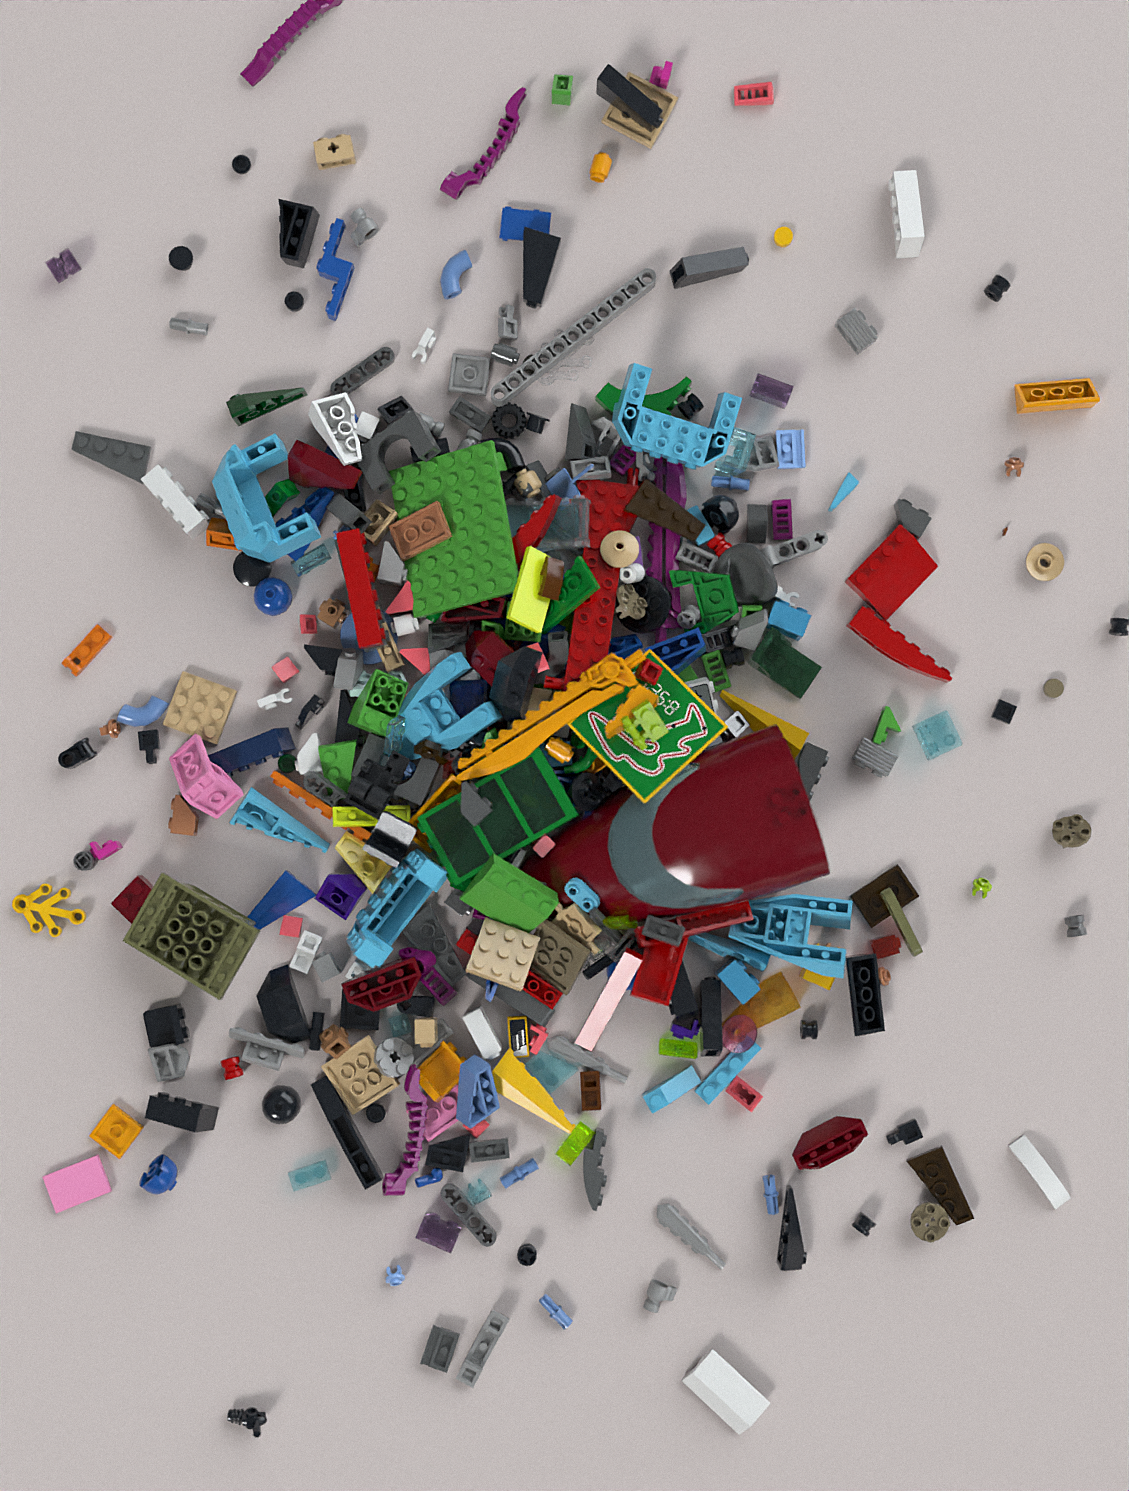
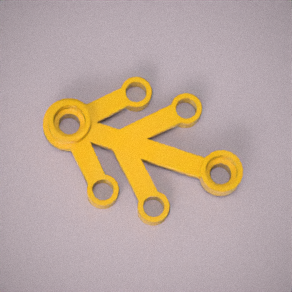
(45, 909)

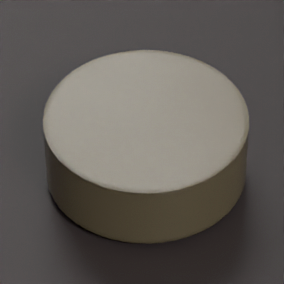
(1053, 688)

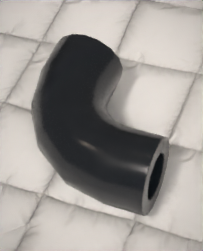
(510, 453)

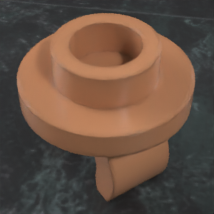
(1014, 463)
(113, 728)
(884, 976)

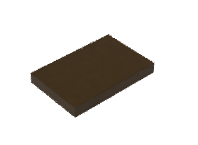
(870, 901)

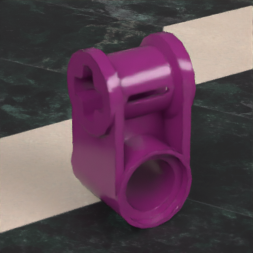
(424, 958)

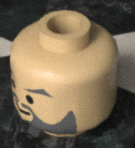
(527, 483)

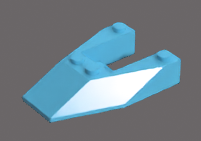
(432, 715)
(783, 929)

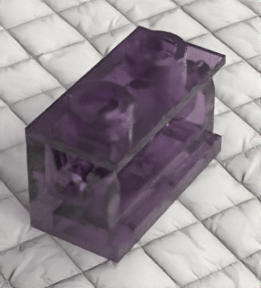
(771, 391)
(438, 1232)

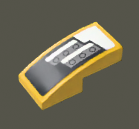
(518, 1035)

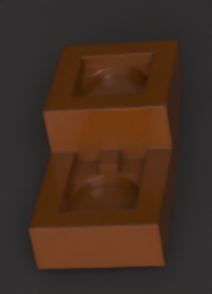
(553, 576)
(590, 1090)

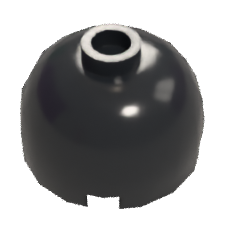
(721, 513)
(281, 1104)

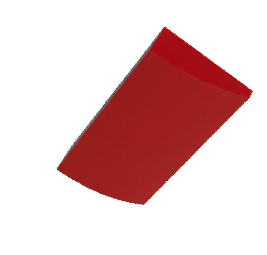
(658, 972)

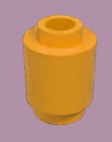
(600, 167)
(559, 750)

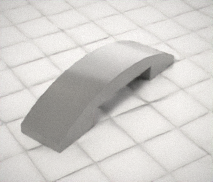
(482, 1348)

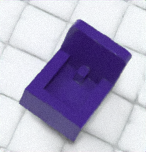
(681, 1031)

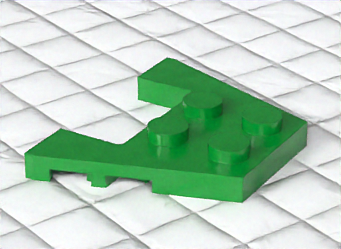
(713, 594)

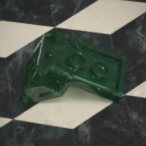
(784, 664)

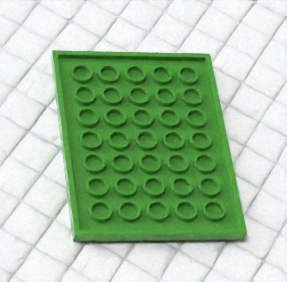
(480, 555)

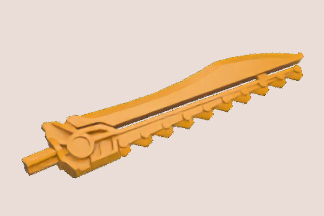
(599, 676)

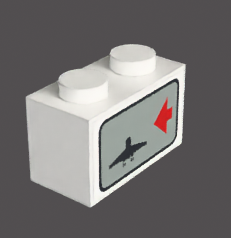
(703, 689)

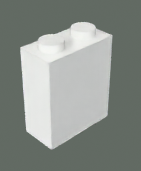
(483, 1033)

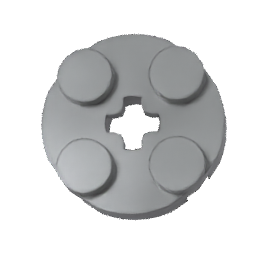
(385, 1064)

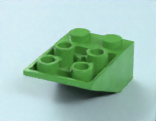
(378, 703)

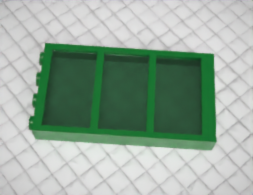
(525, 807)

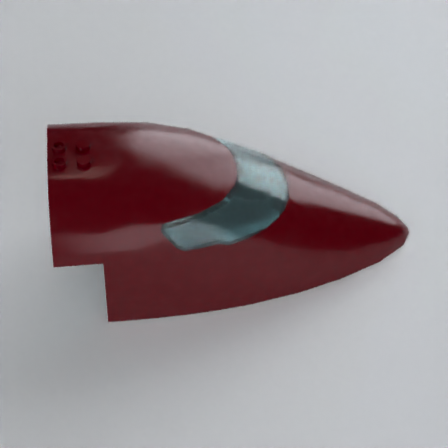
(708, 839)

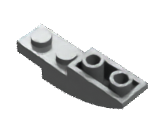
(593, 1176)

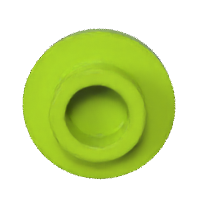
(983, 885)

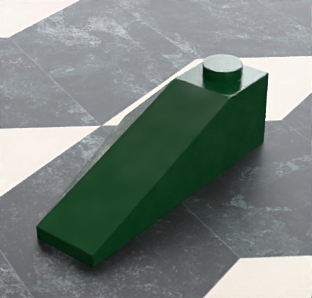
(254, 405)

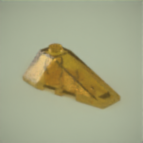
(770, 1003)

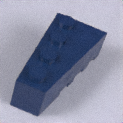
(254, 751)

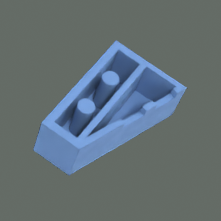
(476, 1092)

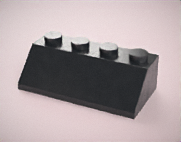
(865, 994)

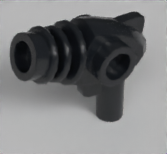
(250, 1419)

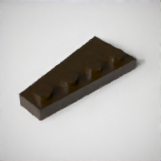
(657, 507)

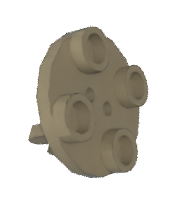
(630, 602)
(1067, 826)
(936, 1229)

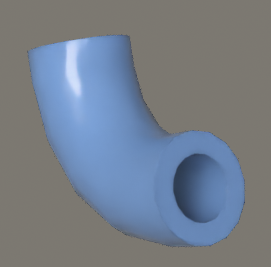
(451, 274)
(142, 715)

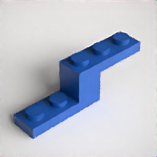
(335, 269)

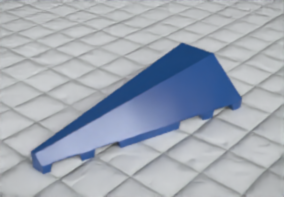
(281, 899)

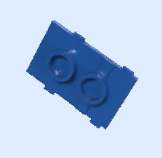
(515, 220)

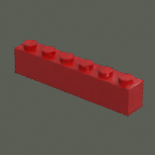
(359, 588)

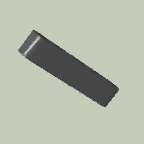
(520, 1001)

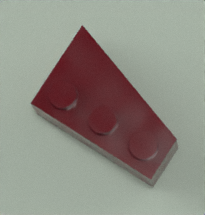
(486, 610)

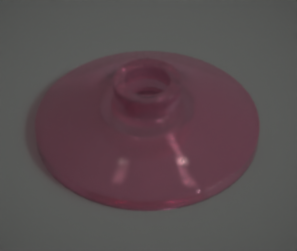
(746, 1034)

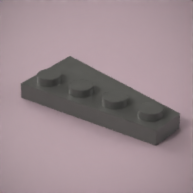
(121, 456)

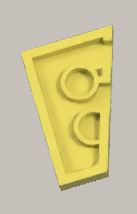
(367, 867)

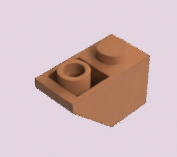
(184, 818)

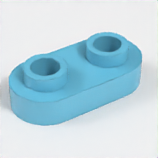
(582, 895)

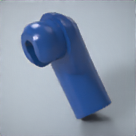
(435, 1176)

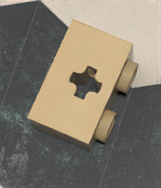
(344, 152)
(426, 1031)

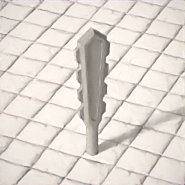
(573, 1054)
(679, 1226)

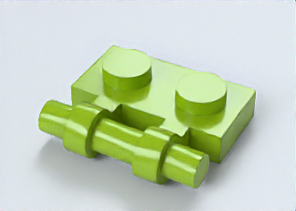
(650, 722)

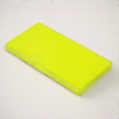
(526, 605)

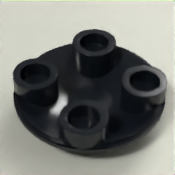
(250, 570)

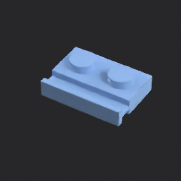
(790, 449)

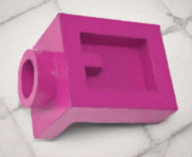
(661, 75)
(108, 849)

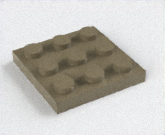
(558, 957)

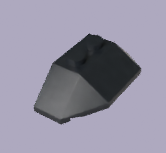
(515, 682)
(282, 1006)

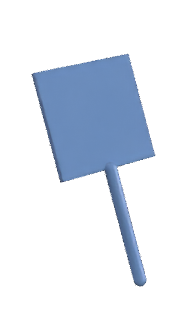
(563, 485)

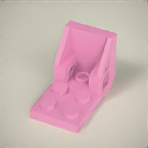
(202, 781)

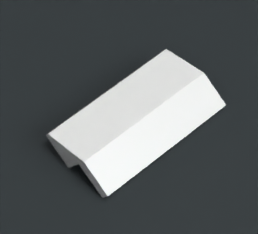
(726, 1392)

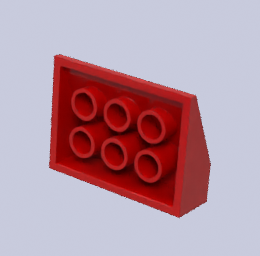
(892, 572)

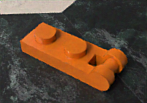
(87, 650)

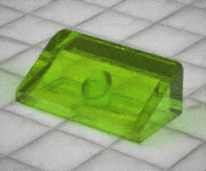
(678, 1048)

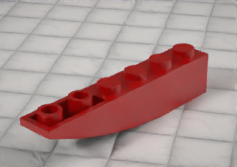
(535, 529)
(893, 645)
(533, 984)

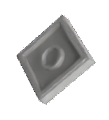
(469, 374)

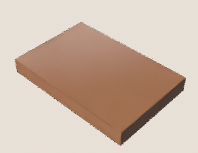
(420, 531)

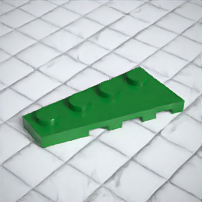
(575, 589)

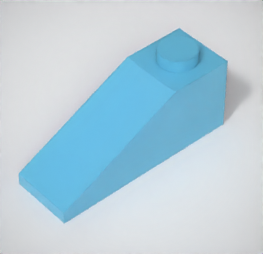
(671, 1089)

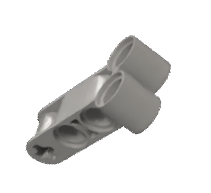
(792, 552)

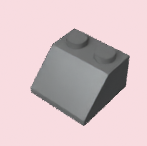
(391, 569)

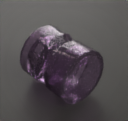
(63, 265)

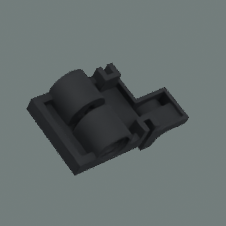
(375, 786)

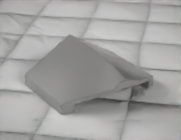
(606, 437)
(763, 455)
(169, 1061)

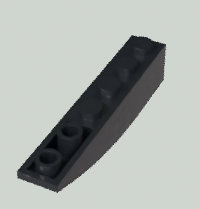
(347, 1133)

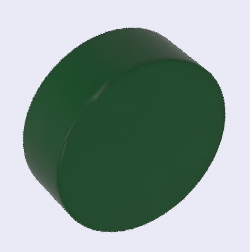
(287, 763)

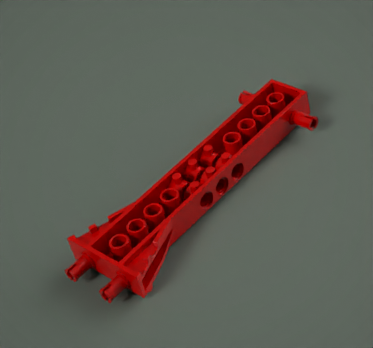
(595, 615)

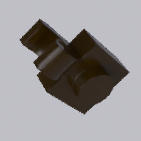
(430, 749)

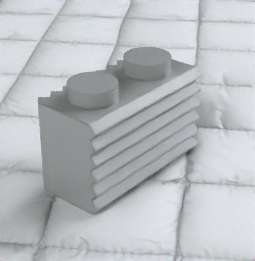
(856, 330)
(874, 757)

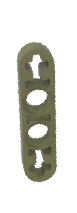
(901, 922)

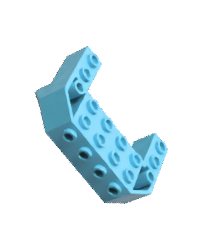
(667, 435)
(247, 508)
(394, 907)

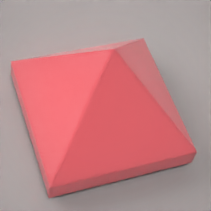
(308, 624)
(477, 1130)

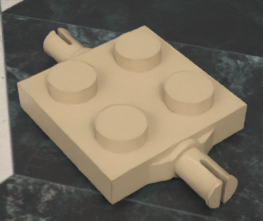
(577, 925)

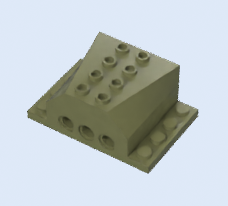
(192, 934)

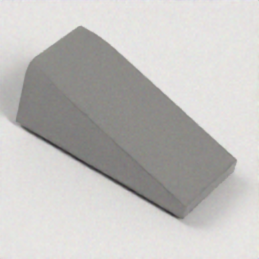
(600, 470)

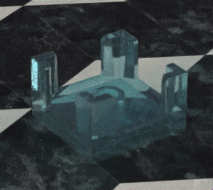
(738, 462)

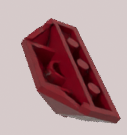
(484, 651)
(383, 985)
(828, 1142)

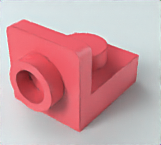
(537, 1042)

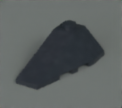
(790, 1247)

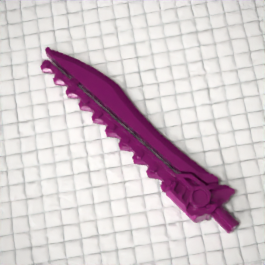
(677, 491)

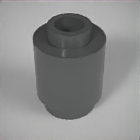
(505, 354)

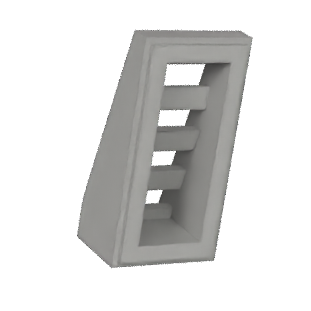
(699, 552)

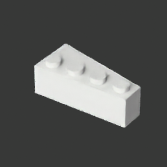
(906, 214)
(175, 501)

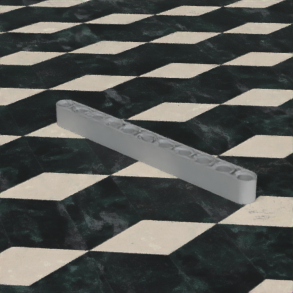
(577, 329)

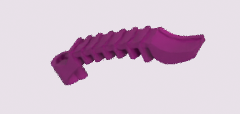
(262, 62)
(455, 184)
(395, 1183)

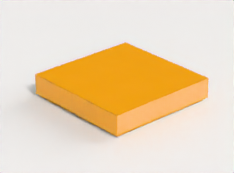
(116, 1131)

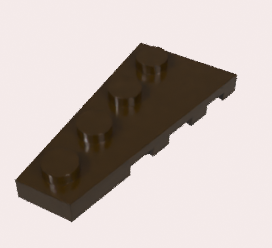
(938, 1176)

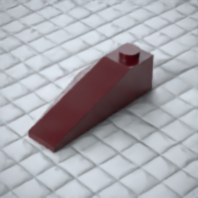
(318, 469)

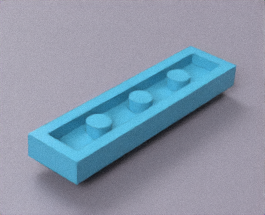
(725, 1073)

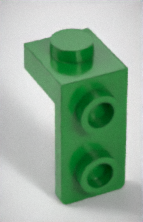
(279, 494)

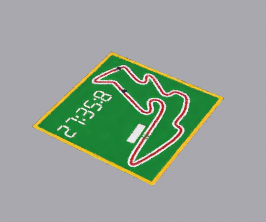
(646, 771)

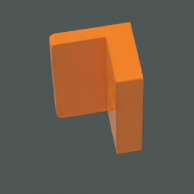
(219, 534)

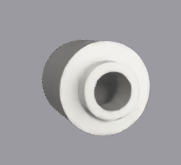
(632, 573)
(404, 625)

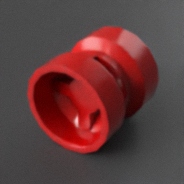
(719, 544)
(232, 1067)

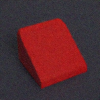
(648, 671)

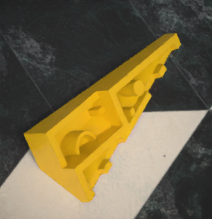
(761, 719)
(520, 1087)

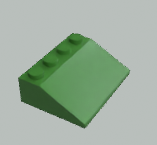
(510, 895)

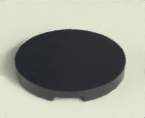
(657, 607)

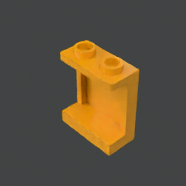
(441, 1071)

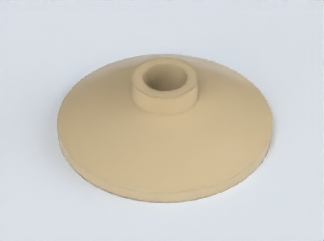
(619, 557)
(1053, 558)

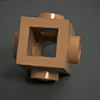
(332, 619)
(334, 1041)

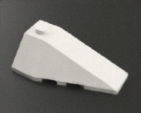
(336, 424)

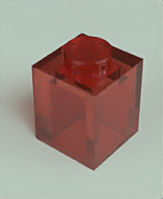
(885, 945)

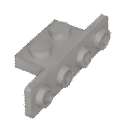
(265, 1051)

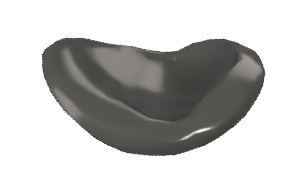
(749, 572)

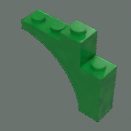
(658, 402)

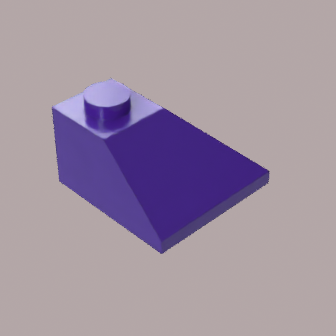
(341, 893)

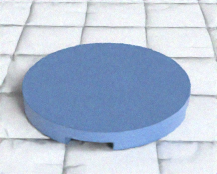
(349, 639)

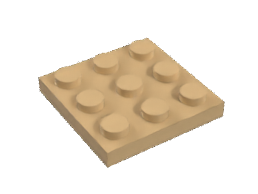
(625, 125)
(200, 707)
(503, 954)
(358, 1077)

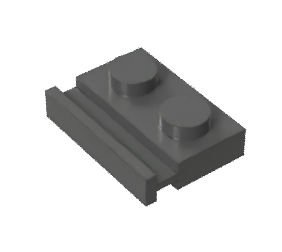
(440, 1348)

